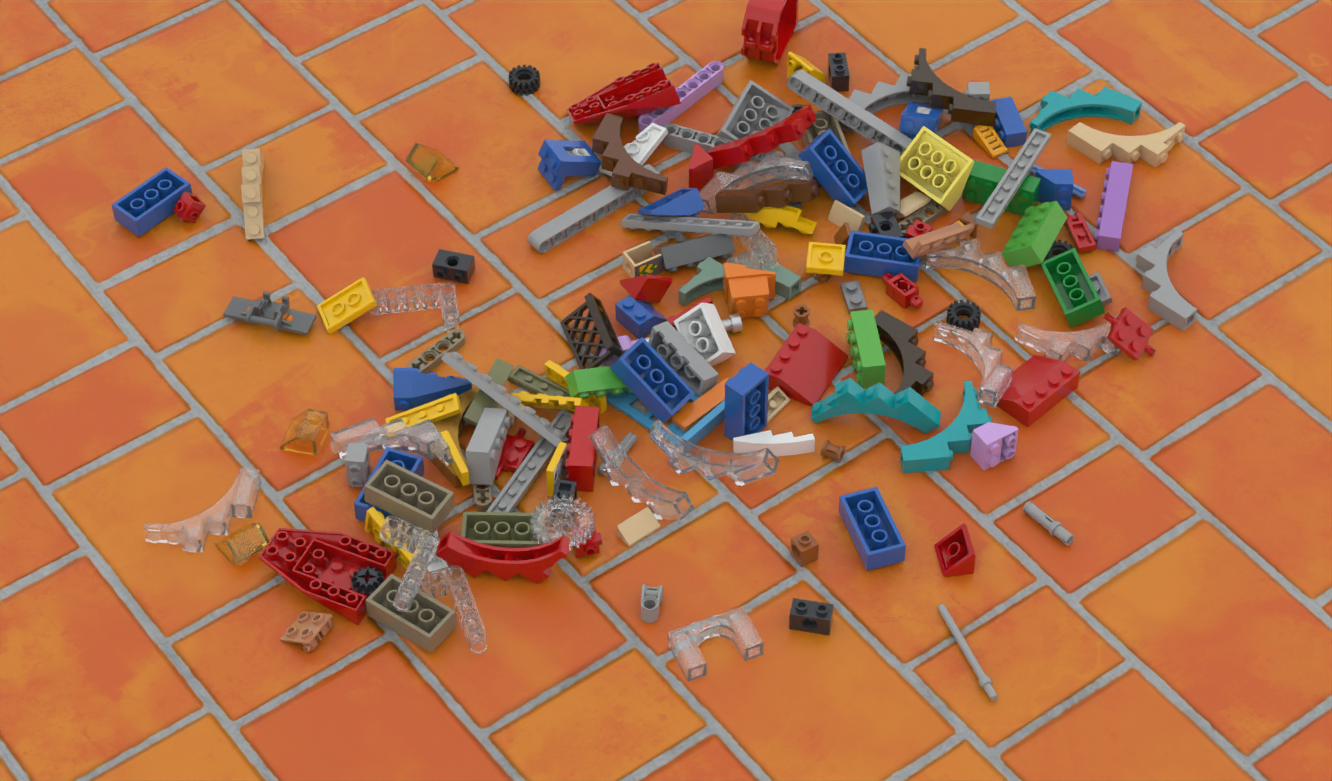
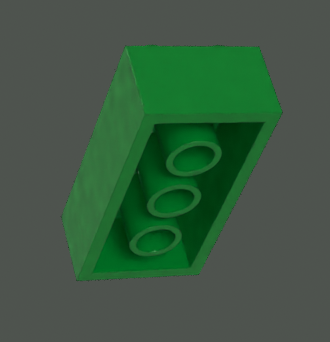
(986, 177)
(1072, 287)

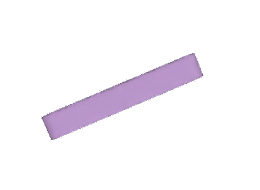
(688, 94)

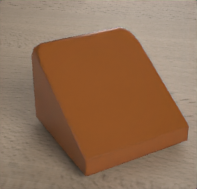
(968, 219)
(842, 235)

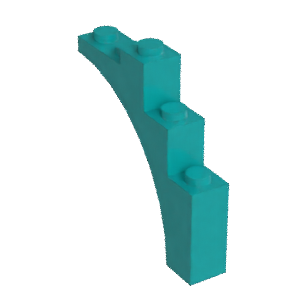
(1082, 104)
(878, 400)
(939, 450)

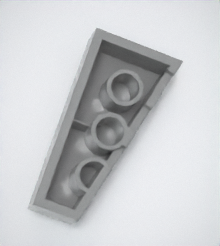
(683, 358)
(487, 445)

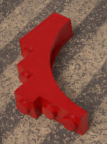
(764, 141)
(503, 562)

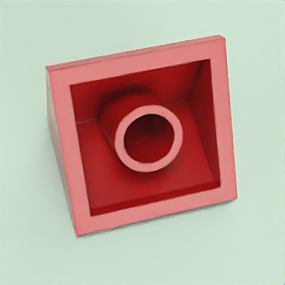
(700, 168)
(647, 287)
(956, 553)

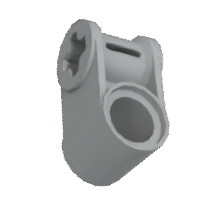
(650, 603)

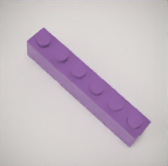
(1114, 206)

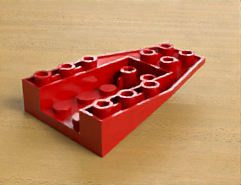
(628, 96)
(323, 565)

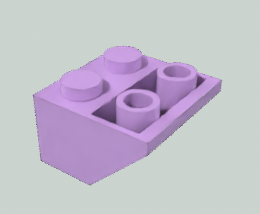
(993, 444)

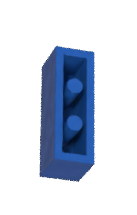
(1009, 123)

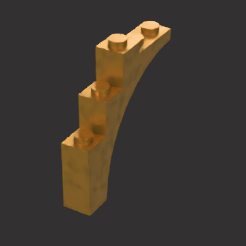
(454, 426)

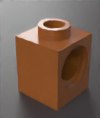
(804, 548)

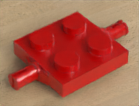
(1129, 333)
(513, 452)

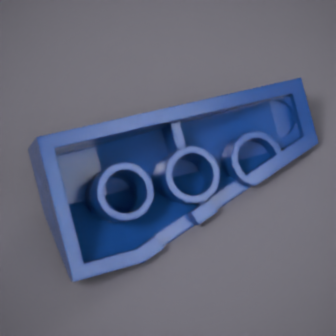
(418, 388)

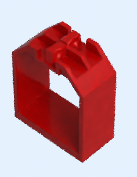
(768, 28)

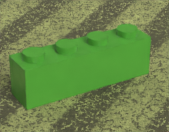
(595, 382)

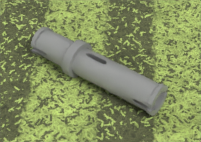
(1054, 528)

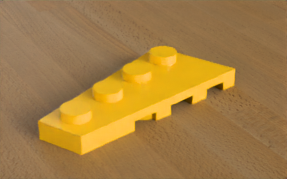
(550, 402)
(374, 523)

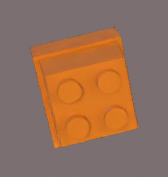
(748, 290)

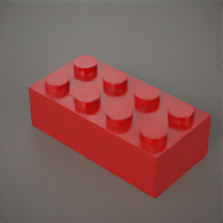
(581, 449)

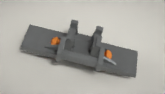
(270, 314)

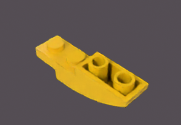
(787, 215)

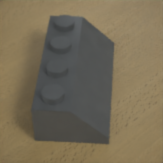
(695, 250)

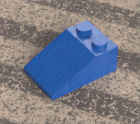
(681, 202)

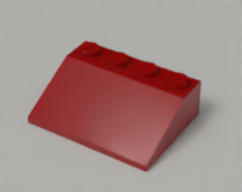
(805, 365)
(1038, 388)

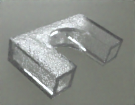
(731, 625)

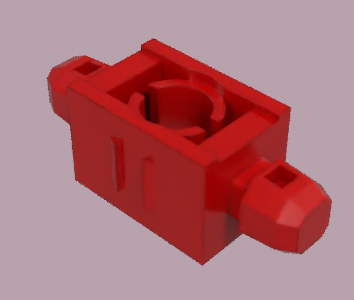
(902, 290)

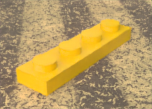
(557, 375)
(434, 410)

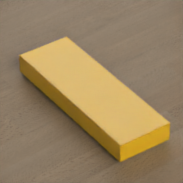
(458, 465)

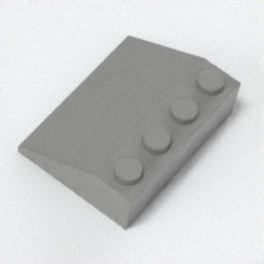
(753, 112)

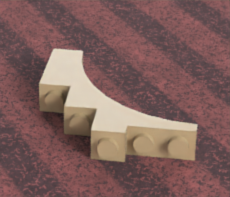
(1126, 149)
(252, 192)

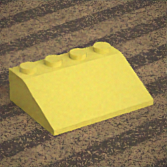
(935, 168)

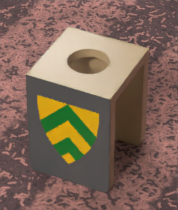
(641, 261)

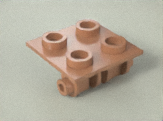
(308, 629)

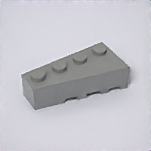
(882, 177)

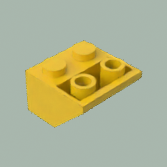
(797, 62)

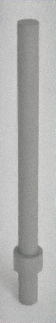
(984, 680)

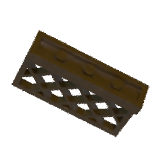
(601, 323)

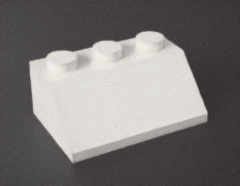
(706, 333)

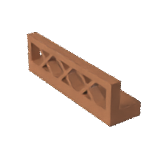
(937, 239)

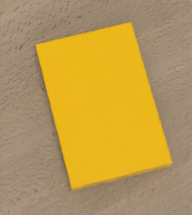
(347, 305)

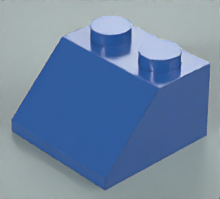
(1055, 185)
(637, 316)

